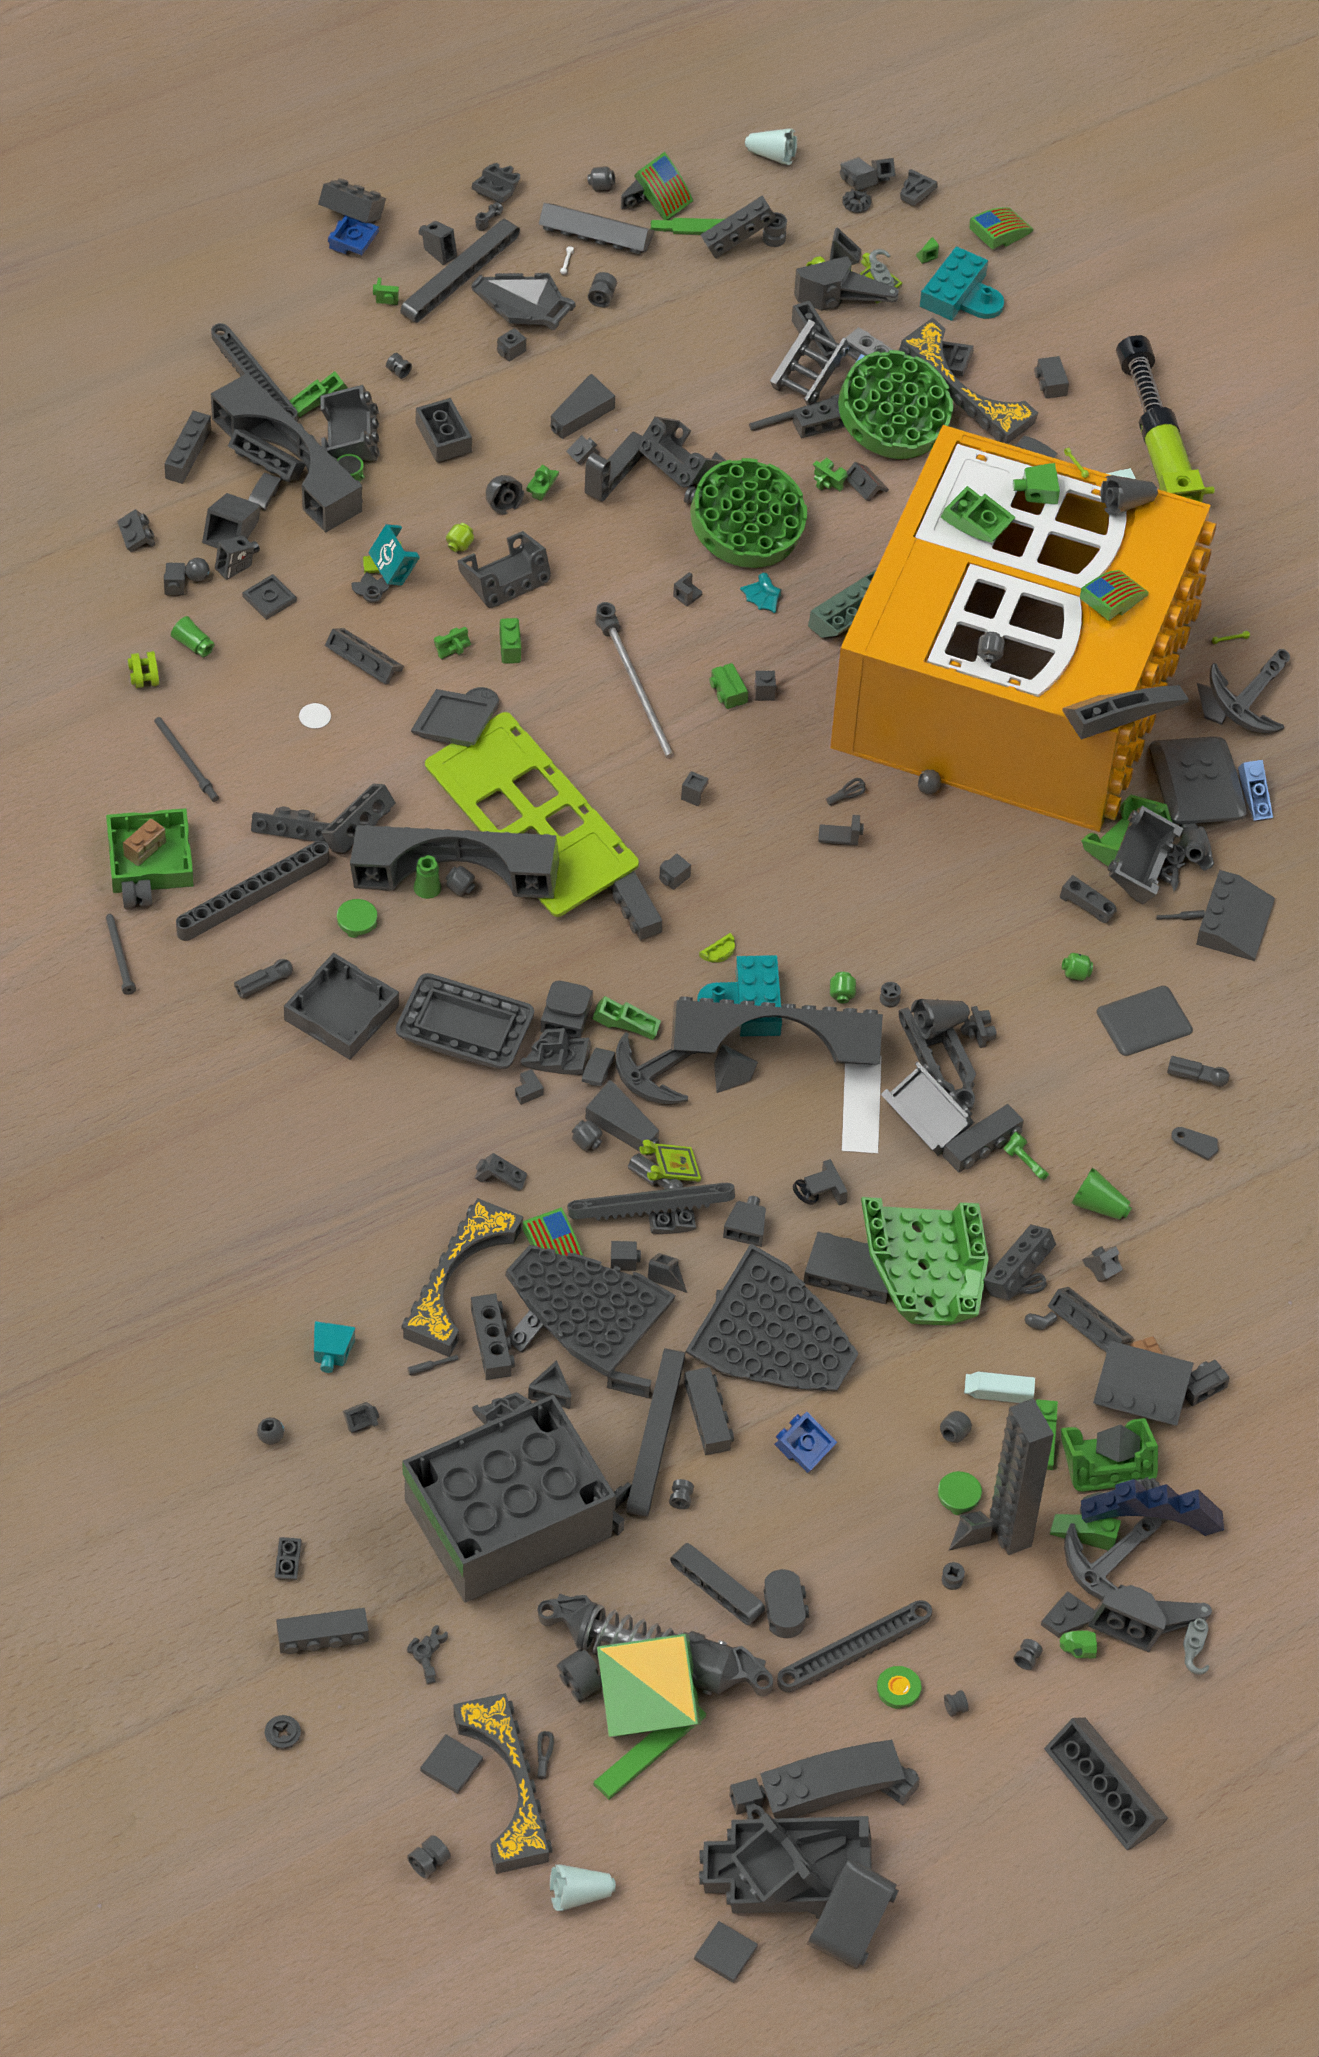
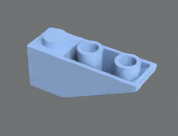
(1255, 789)

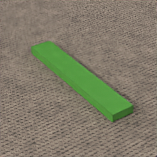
(639, 1759)

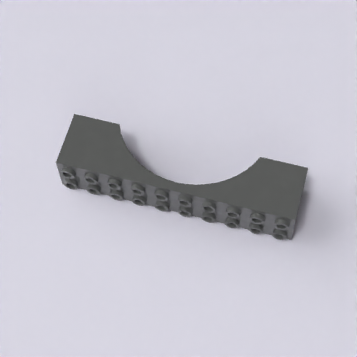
(329, 490)
(390, 854)
(846, 1033)

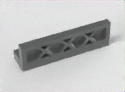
(363, 654)
(1087, 1318)

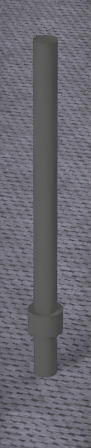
(783, 416)
(204, 784)

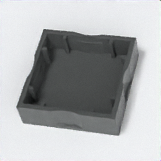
(341, 1006)

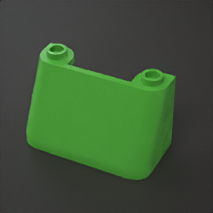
(1108, 846)
(1096, 1471)

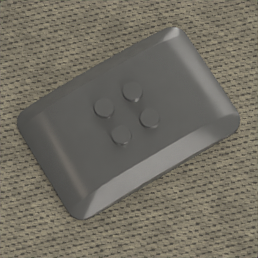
(1198, 780)
(464, 1021)

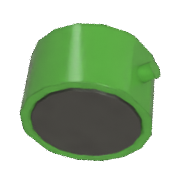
(353, 465)

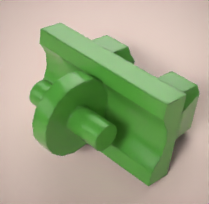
(826, 477)
(542, 482)
(453, 642)

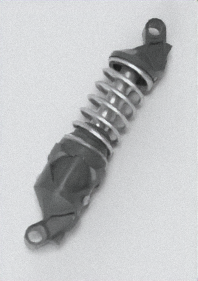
(714, 1663)

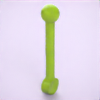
(1085, 473)
(1245, 635)

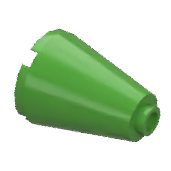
(1101, 1197)

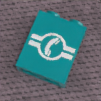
(390, 556)

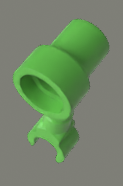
(1015, 1146)

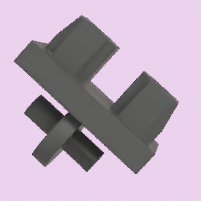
(975, 1025)

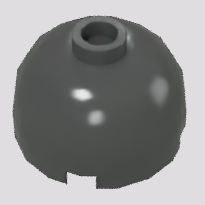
(504, 493)

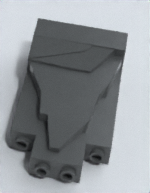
(824, 1842)

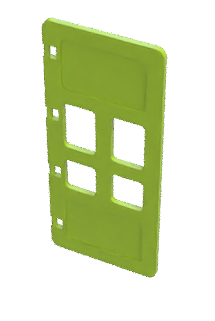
(491, 765)

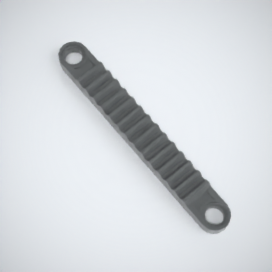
(246, 363)
(651, 1201)
(854, 1646)

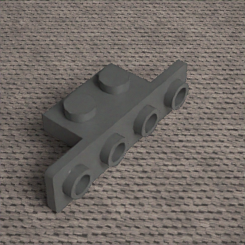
(289, 823)

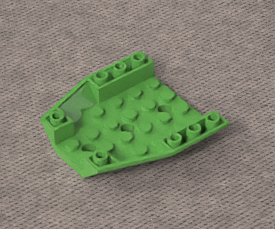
(948, 1245)

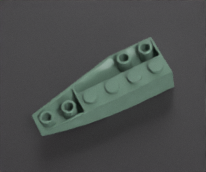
(839, 611)

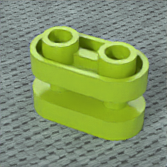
(136, 663)

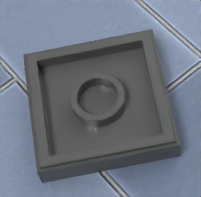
(269, 596)
(451, 1764)
(725, 1951)

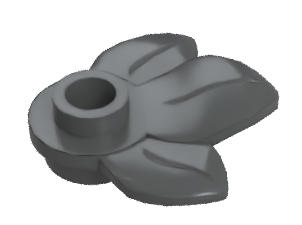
(370, 588)

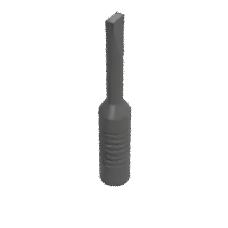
(1183, 915)
(429, 1365)

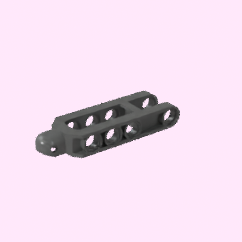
(955, 1051)

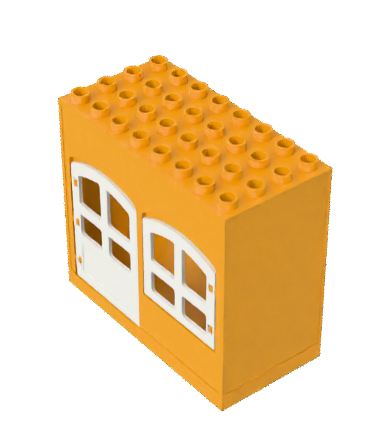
(993, 730)

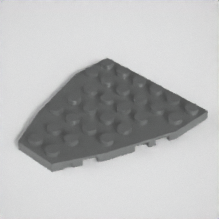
(586, 1305)
(773, 1329)

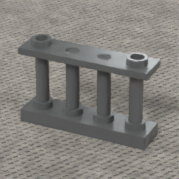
(799, 349)

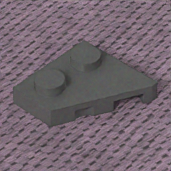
(917, 187)
(957, 356)
(1067, 1615)

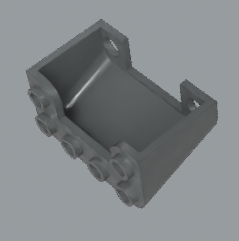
(351, 423)
(666, 452)
(510, 576)

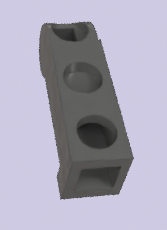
(1088, 899)

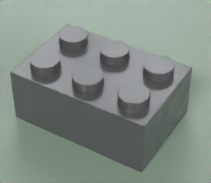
(352, 200)
(443, 430)

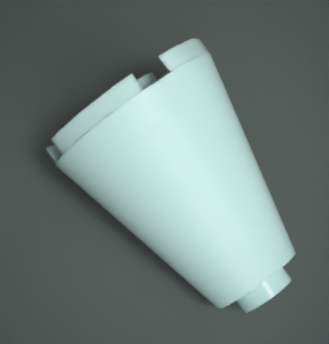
(774, 145)
(578, 1886)

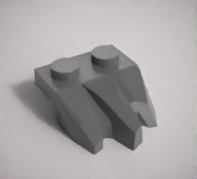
(497, 182)

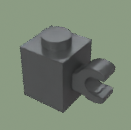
(747, 1797)

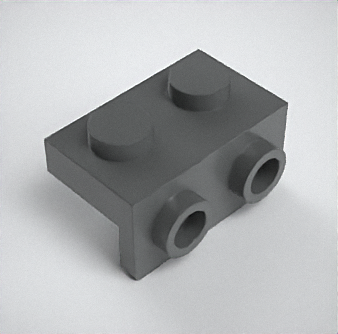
(136, 530)

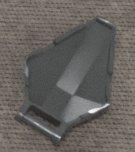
(524, 298)

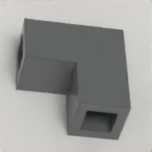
(530, 1088)

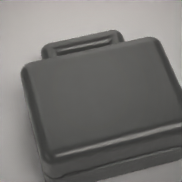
(1144, 1020)

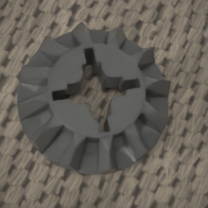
(854, 205)
(280, 1723)

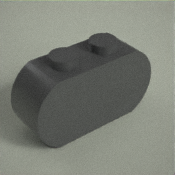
(785, 1603)

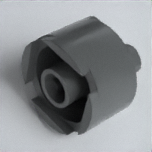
(581, 1674)

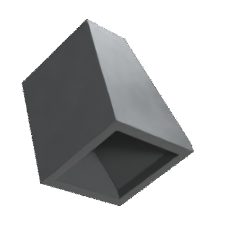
(230, 518)

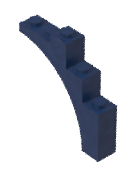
(1160, 1502)

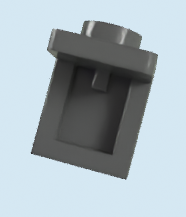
(582, 449)
(361, 1416)

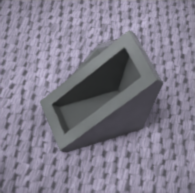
(844, 246)
(1210, 707)
(732, 1068)
(666, 1271)
(551, 1383)
(1117, 1443)
(972, 1530)

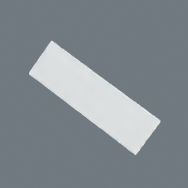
(861, 1108)

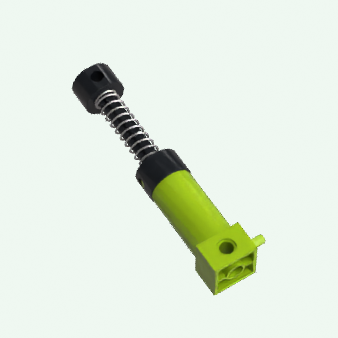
(1159, 424)

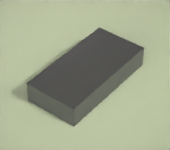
(629, 1384)

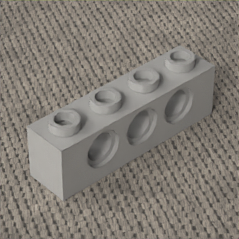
(863, 343)

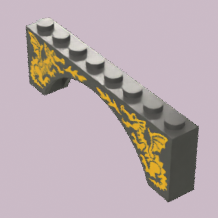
(999, 418)
(483, 1228)
(492, 1723)

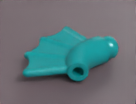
(762, 593)

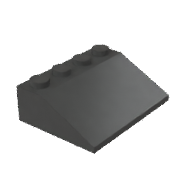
(1235, 916)
(1143, 1383)

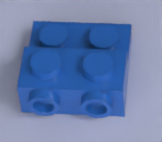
(352, 236)
(805, 1441)

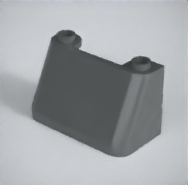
(1143, 853)
(852, 1914)

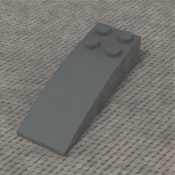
(831, 1778)

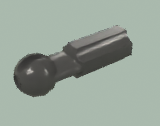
(263, 978)
(1195, 1070)
(641, 1165)

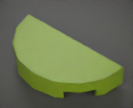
(720, 950)

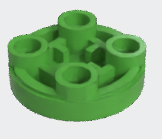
(357, 917)
(959, 1492)

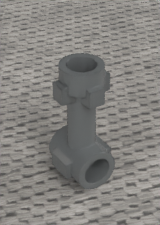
(482, 219)

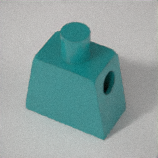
(332, 1344)

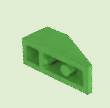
(1097, 1533)

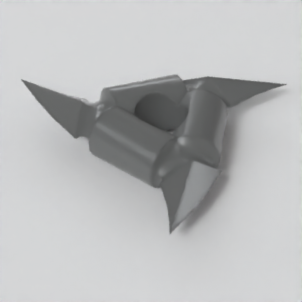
(1173, 869)

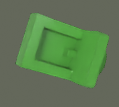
(385, 294)

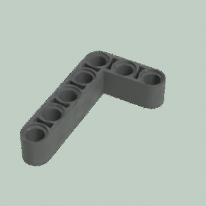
(604, 475)

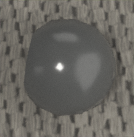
(197, 569)
(929, 782)
(270, 1431)

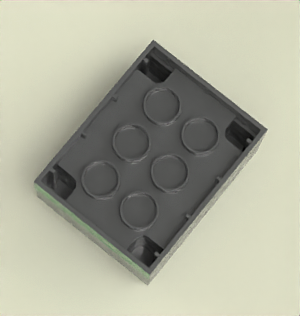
(509, 1498)

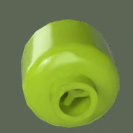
(459, 537)

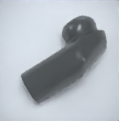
(1040, 1322)

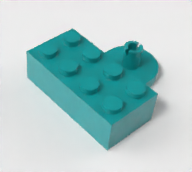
(959, 287)
(755, 981)

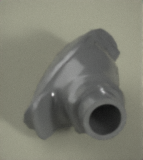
(1196, 845)

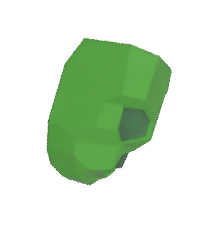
(1079, 1644)

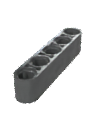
(717, 1584)

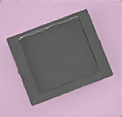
(454, 717)

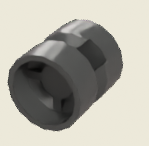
(775, 233)
(602, 289)
(136, 893)
(431, 1854)

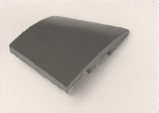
(558, 1053)
(500, 1407)

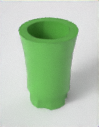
(192, 637)
(427, 880)

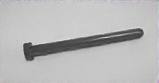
(127, 987)

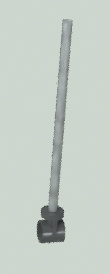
(610, 626)

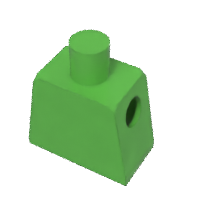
(1039, 484)

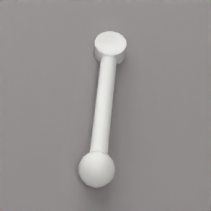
(569, 250)

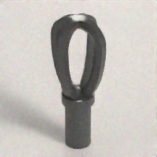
(842, 794)
(1023, 1289)
(544, 1760)

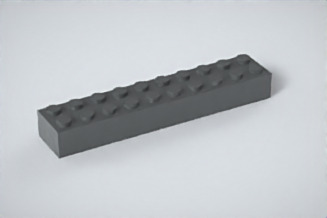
(1020, 1476)

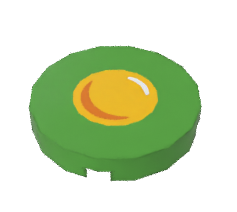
(898, 1687)

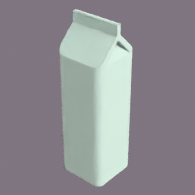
(999, 1387)

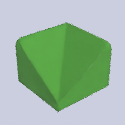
(929, 251)

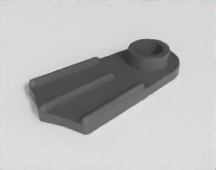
(1196, 1142)

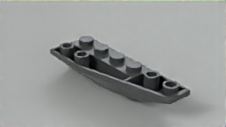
(1118, 709)

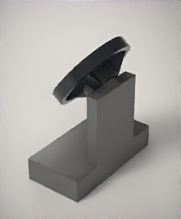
(821, 1182)

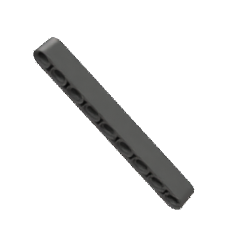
(460, 270)
(252, 890)
(655, 1432)

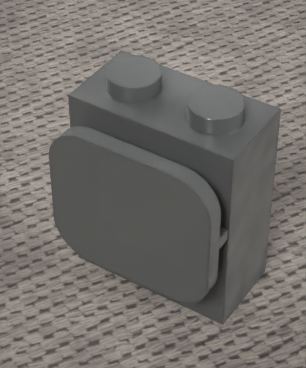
(567, 1008)

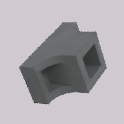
(1103, 1262)

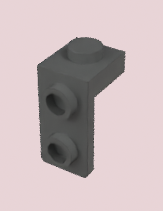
(174, 579)
(841, 834)
(502, 1170)
(525, 1331)
(622, 1494)

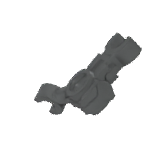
(423, 1651)

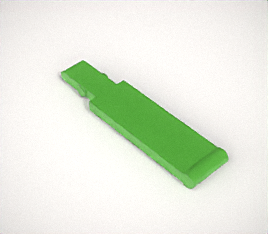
(687, 226)

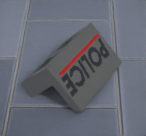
(864, 480)

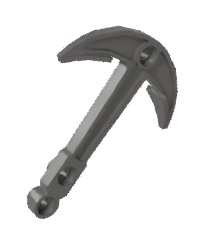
(1238, 707)
(648, 1071)
(1097, 1571)

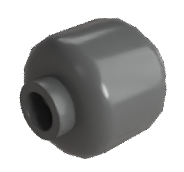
(601, 178)
(990, 647)
(460, 880)
(587, 1135)
(955, 1426)

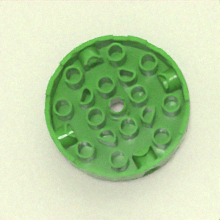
(895, 404)
(748, 513)

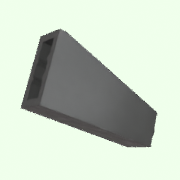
(582, 407)
(621, 1117)

